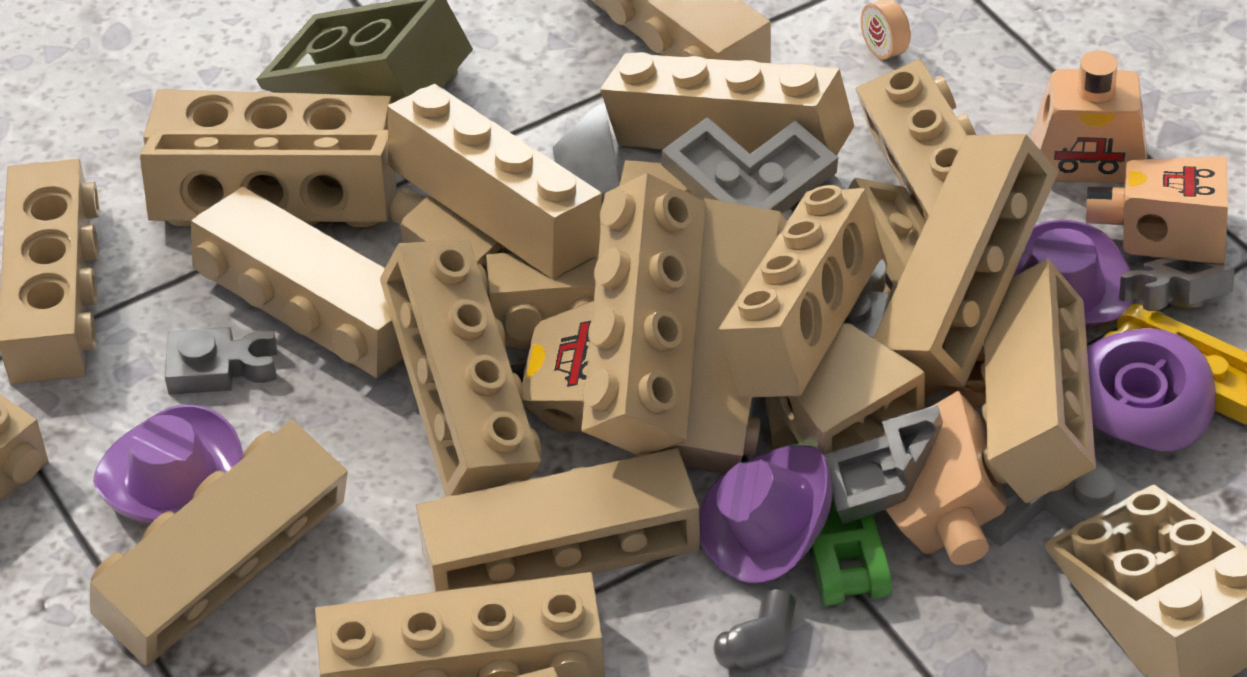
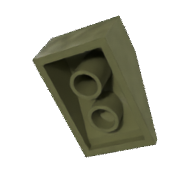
(371, 51)

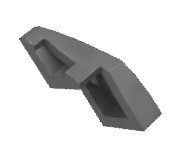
(589, 151)
(883, 469)

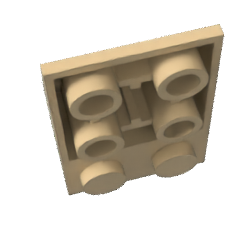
(1161, 584)

